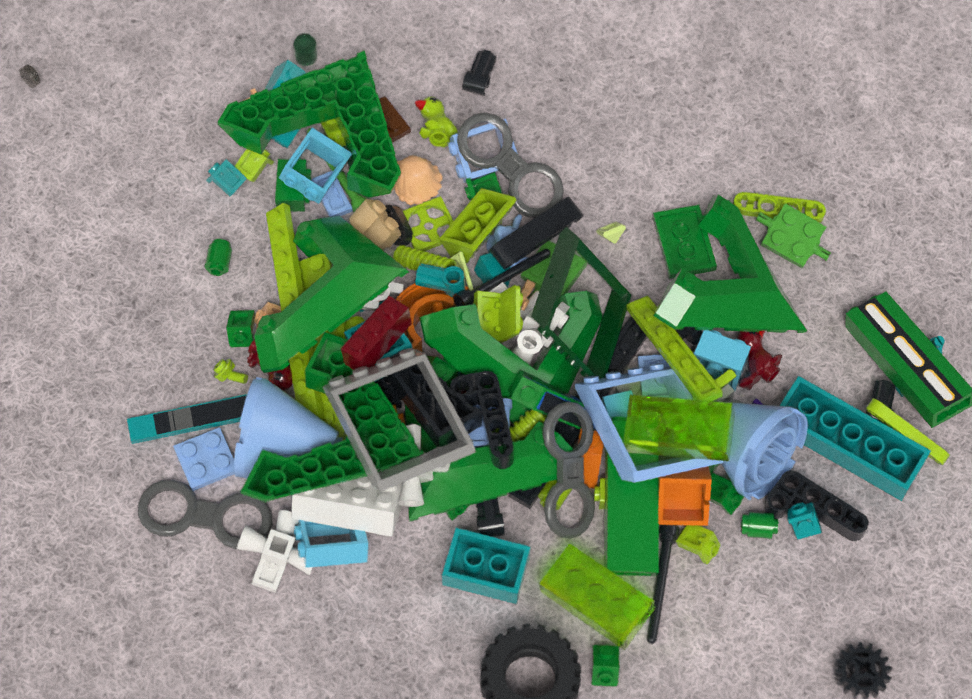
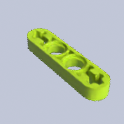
(778, 203)
(897, 423)

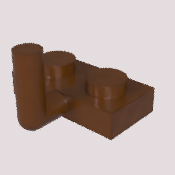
(395, 123)

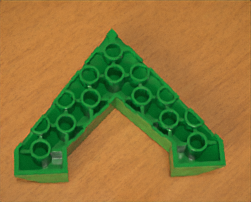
(335, 92)
(357, 276)
(733, 304)
(470, 349)
(330, 464)
(474, 476)

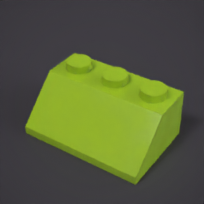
(476, 223)

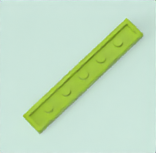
(674, 351)

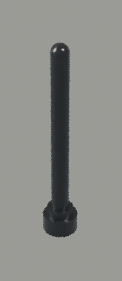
(466, 297)
(667, 535)

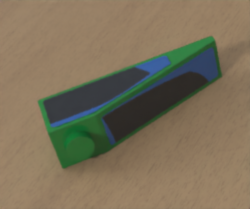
(542, 397)

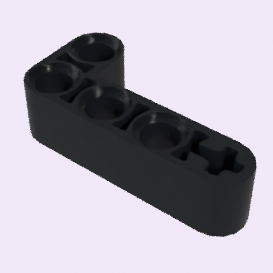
(491, 419)
(826, 501)

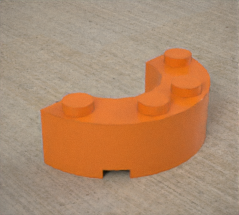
(420, 303)

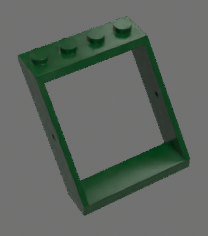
(550, 294)

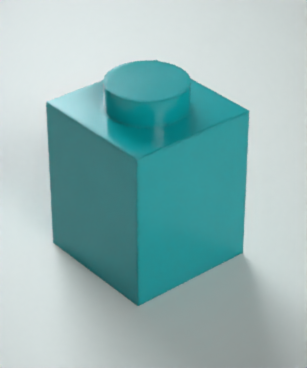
(488, 268)

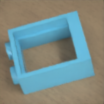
(325, 149)
(332, 553)

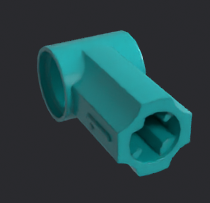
(439, 278)

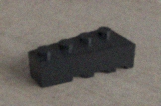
(420, 400)

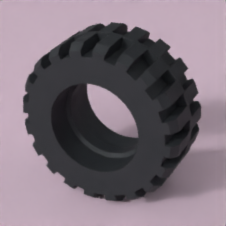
(530, 643)

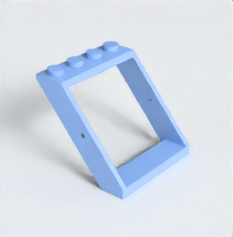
(609, 434)

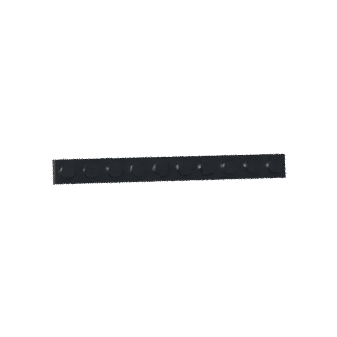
(627, 346)

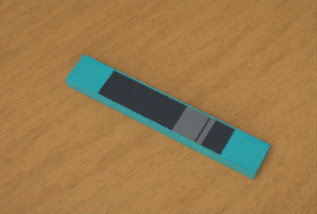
(186, 419)

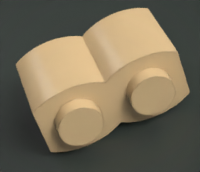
(375, 224)

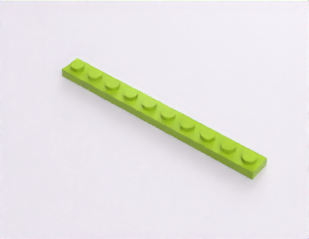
(289, 288)

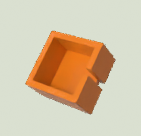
(682, 497)

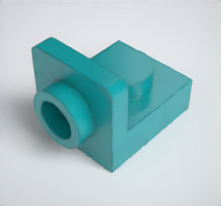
(226, 177)
(804, 520)

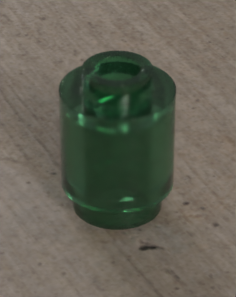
(305, 49)

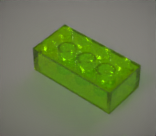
(679, 427)
(597, 596)

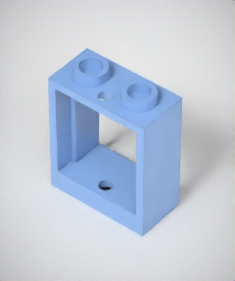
(462, 169)

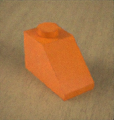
(592, 460)

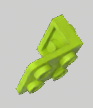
(500, 312)

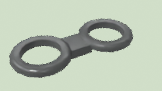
(508, 163)
(569, 470)
(200, 513)

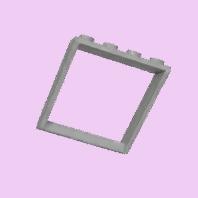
(418, 465)

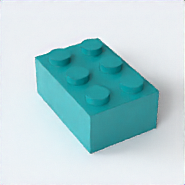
(486, 565)

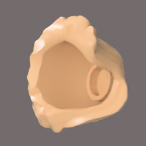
(418, 180)

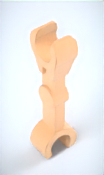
(526, 291)

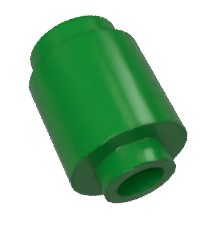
(218, 257)
(759, 525)

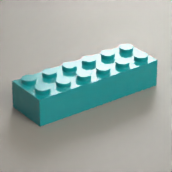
(857, 440)

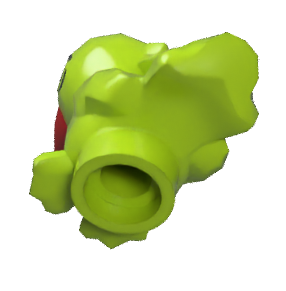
(438, 126)

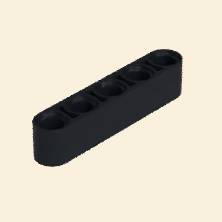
(536, 233)

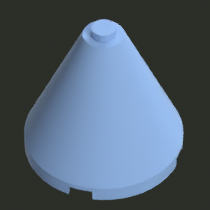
(277, 425)
(763, 446)

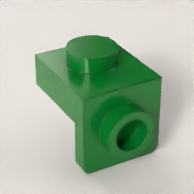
(487, 182)
(605, 665)

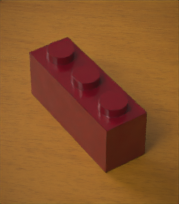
(377, 334)

